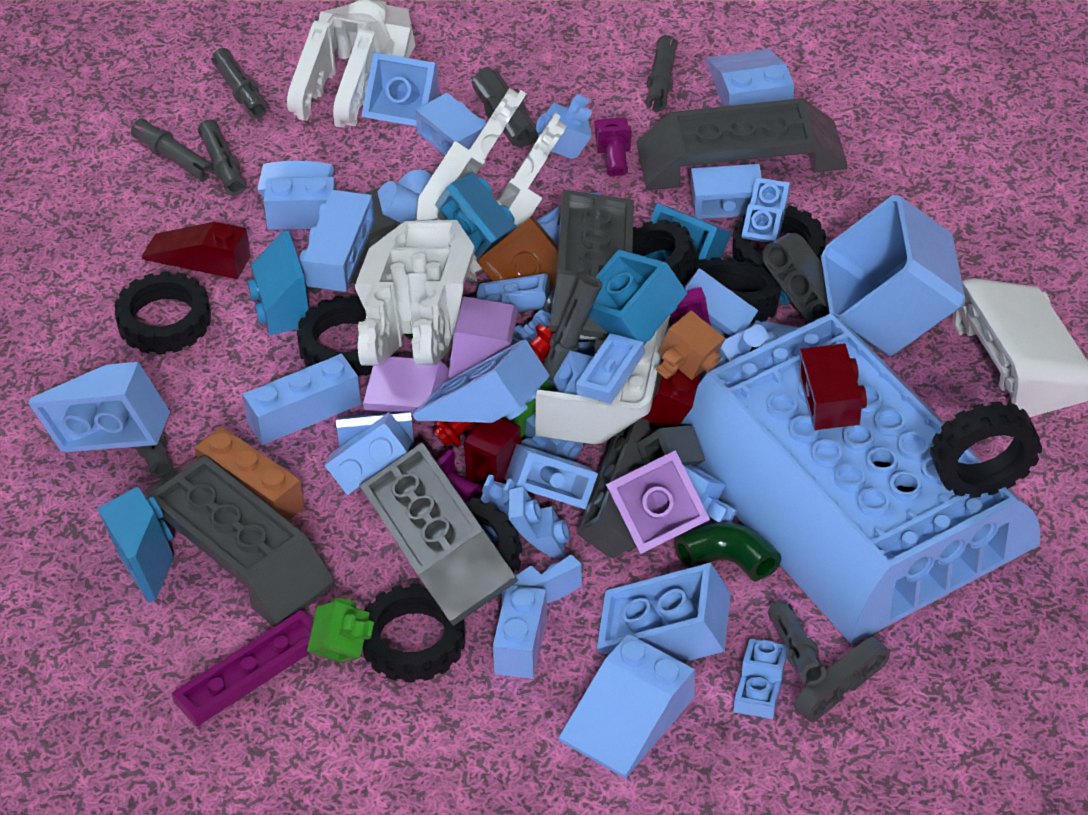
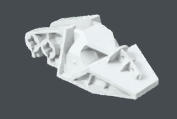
(358, 28)
(462, 161)
(413, 287)

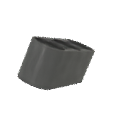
(792, 271)

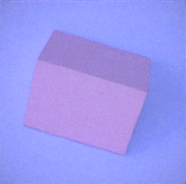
(480, 332)
(402, 385)
(657, 502)

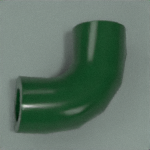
(730, 543)

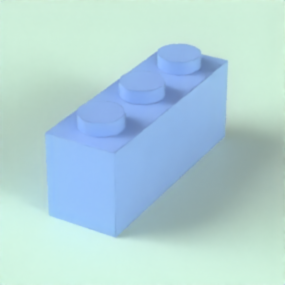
(337, 240)
(302, 399)

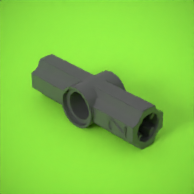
(491, 90)

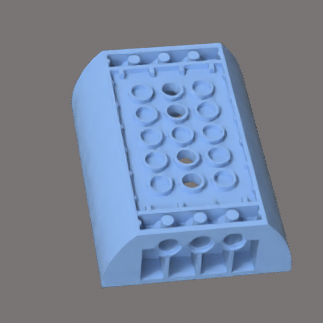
(825, 506)

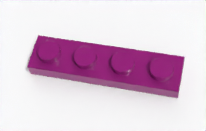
(245, 669)

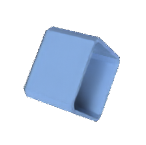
(893, 276)

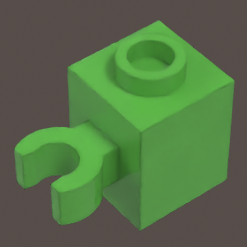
(339, 631)

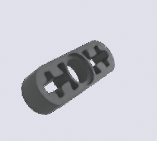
(842, 676)

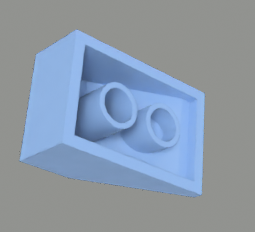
(751, 77)
(488, 389)
(103, 410)
(673, 612)
(629, 705)

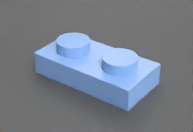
(610, 368)

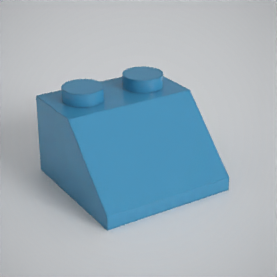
(476, 210)
(707, 237)
(279, 286)
(635, 296)
(140, 539)

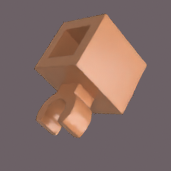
(690, 347)

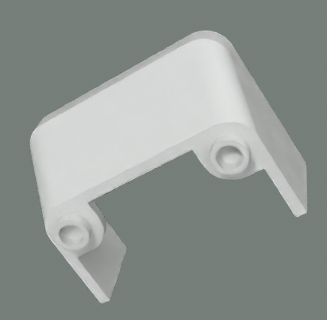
(595, 421)

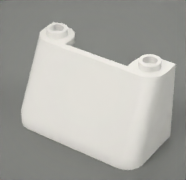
(1026, 343)

